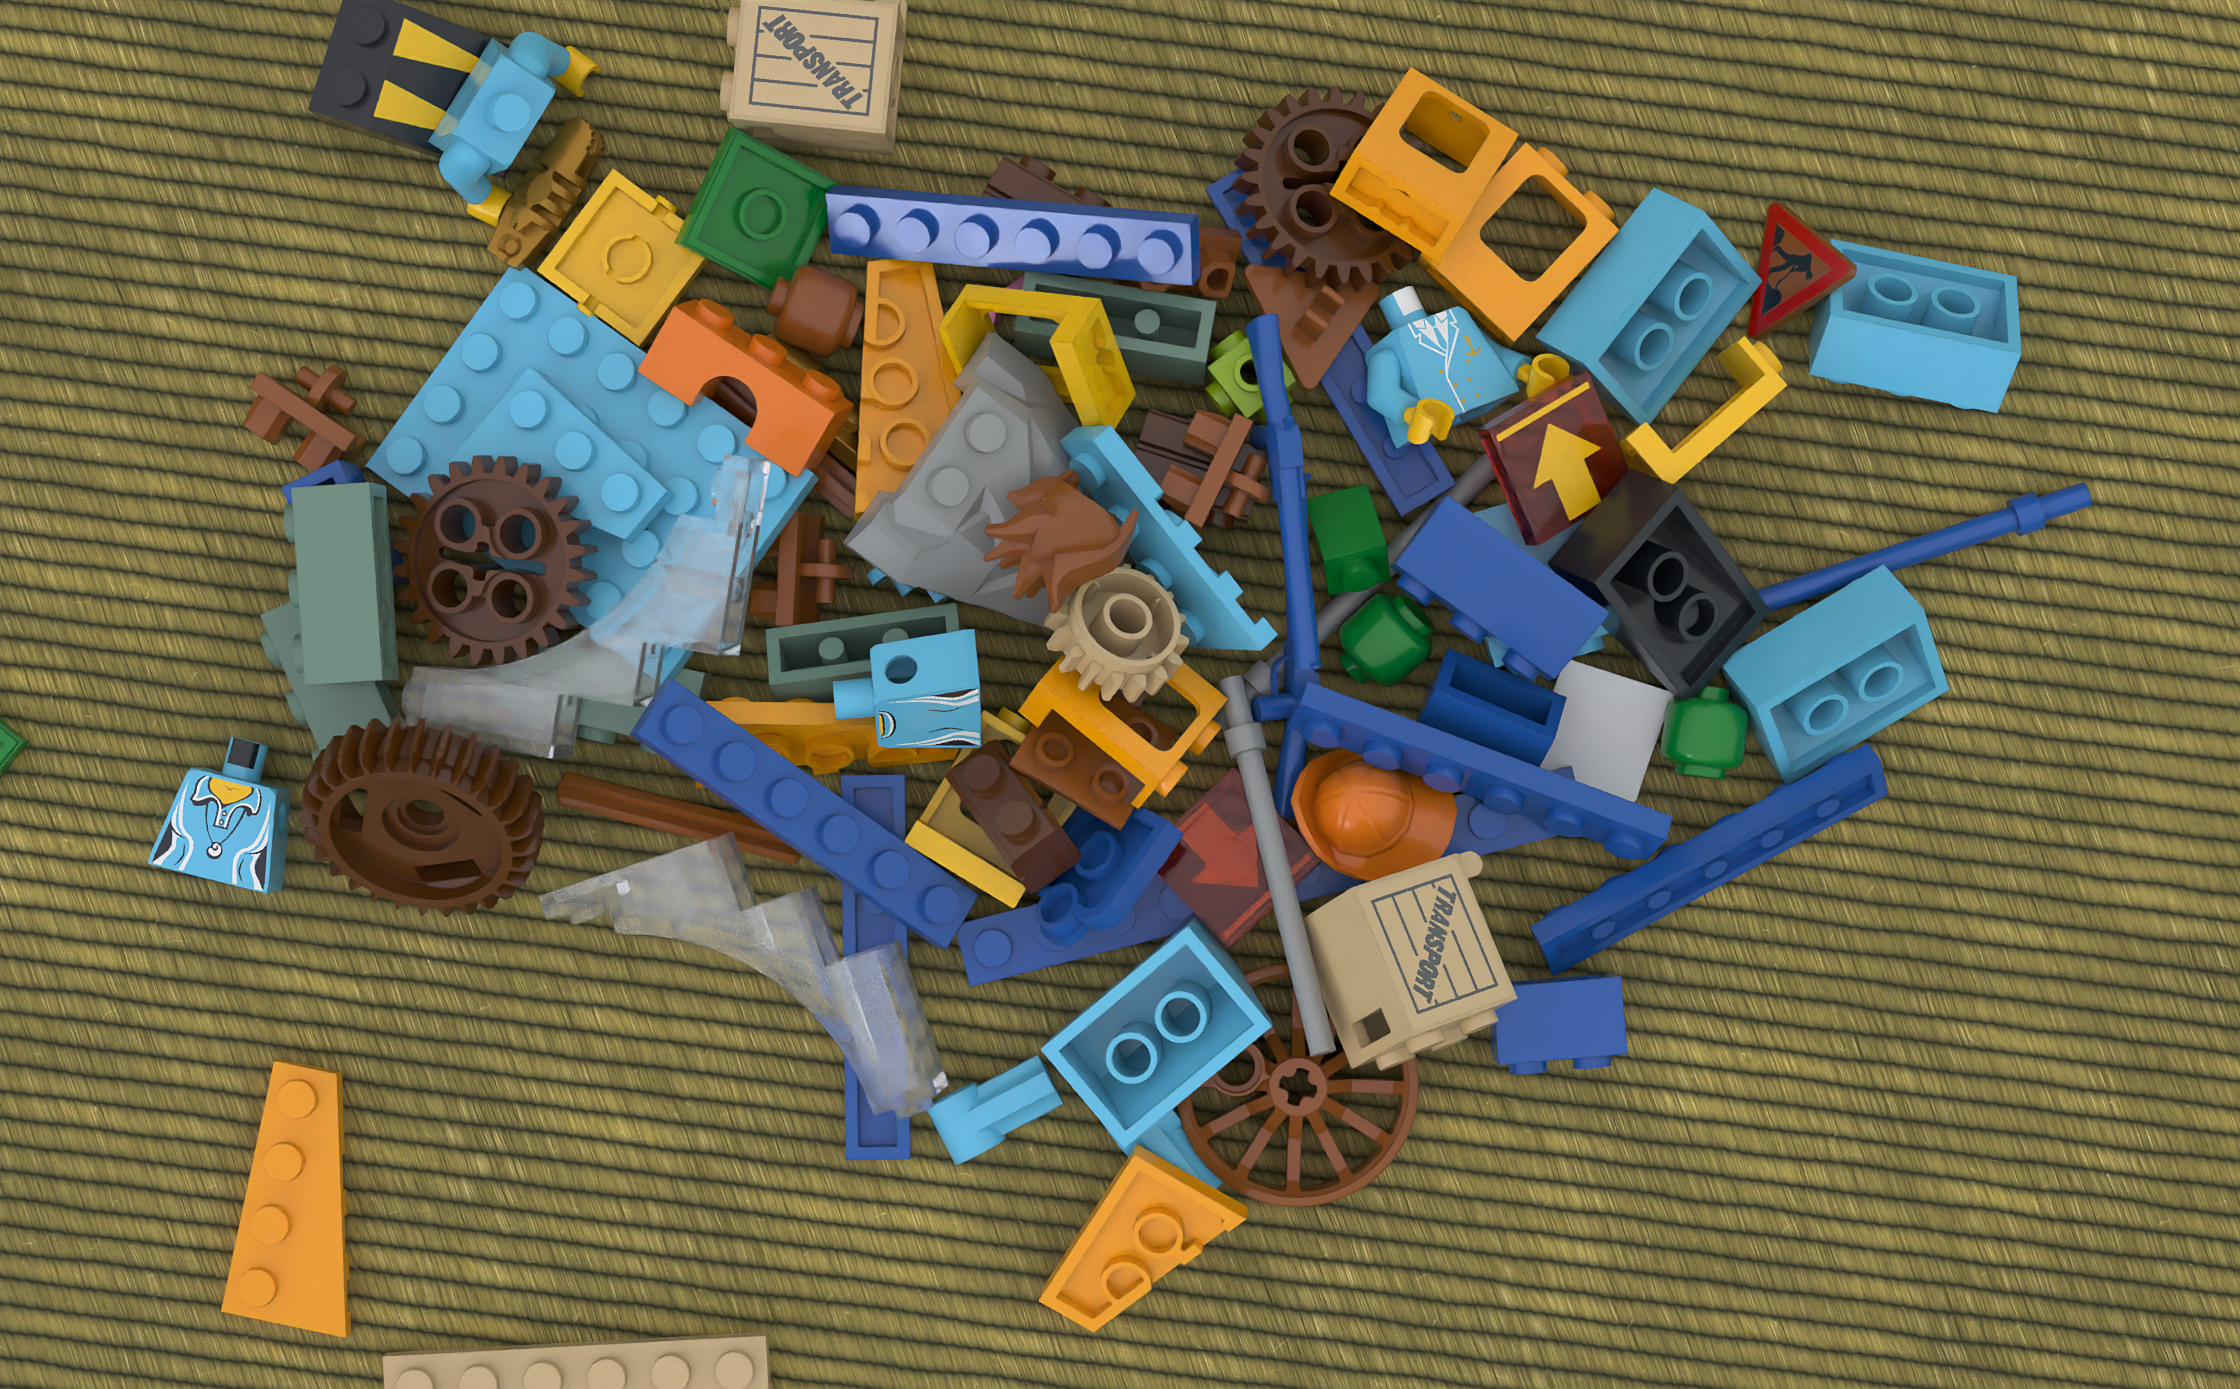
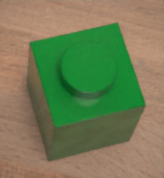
(1348, 540)

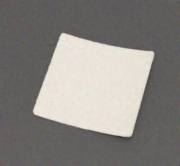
(1606, 728)

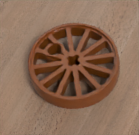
(1274, 1095)

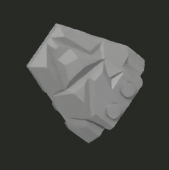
(990, 443)

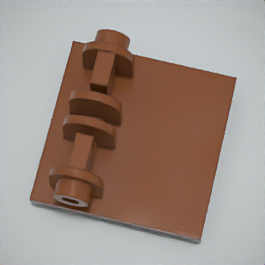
(1080, 770)

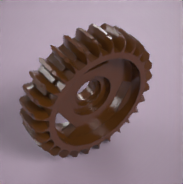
(421, 858)

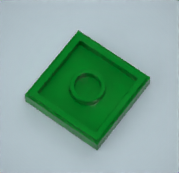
(756, 211)

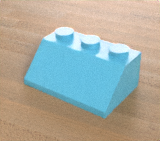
(1651, 305)
(1919, 329)
(1836, 673)
(1159, 1032)

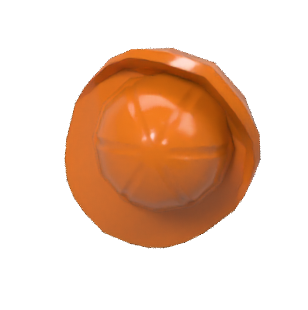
(1370, 817)

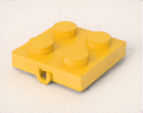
(624, 259)

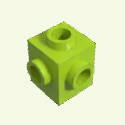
(1227, 387)

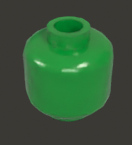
(1385, 639)
(1705, 734)

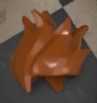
(1059, 538)

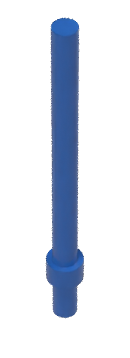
(2021, 515)

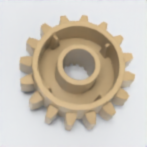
(1119, 633)

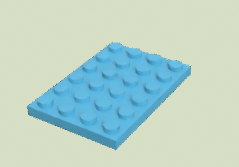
(596, 368)

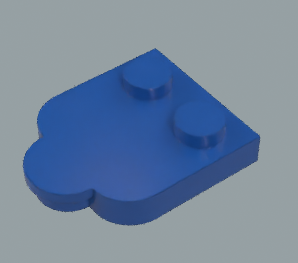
(1107, 876)

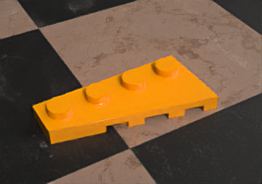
(813, 737)

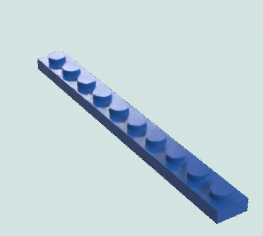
(1013, 942)

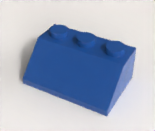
(1496, 591)

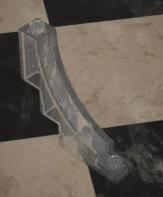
(685, 600)
(708, 900)

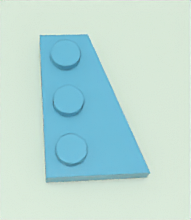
(550, 430)

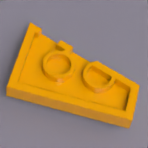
(1135, 1236)

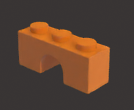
(795, 408)

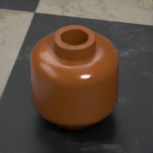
(815, 311)

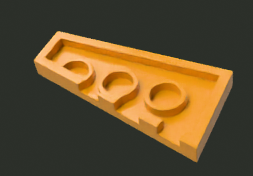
(903, 375)
(292, 1224)

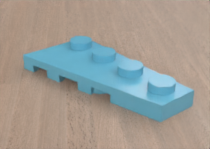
(1163, 542)

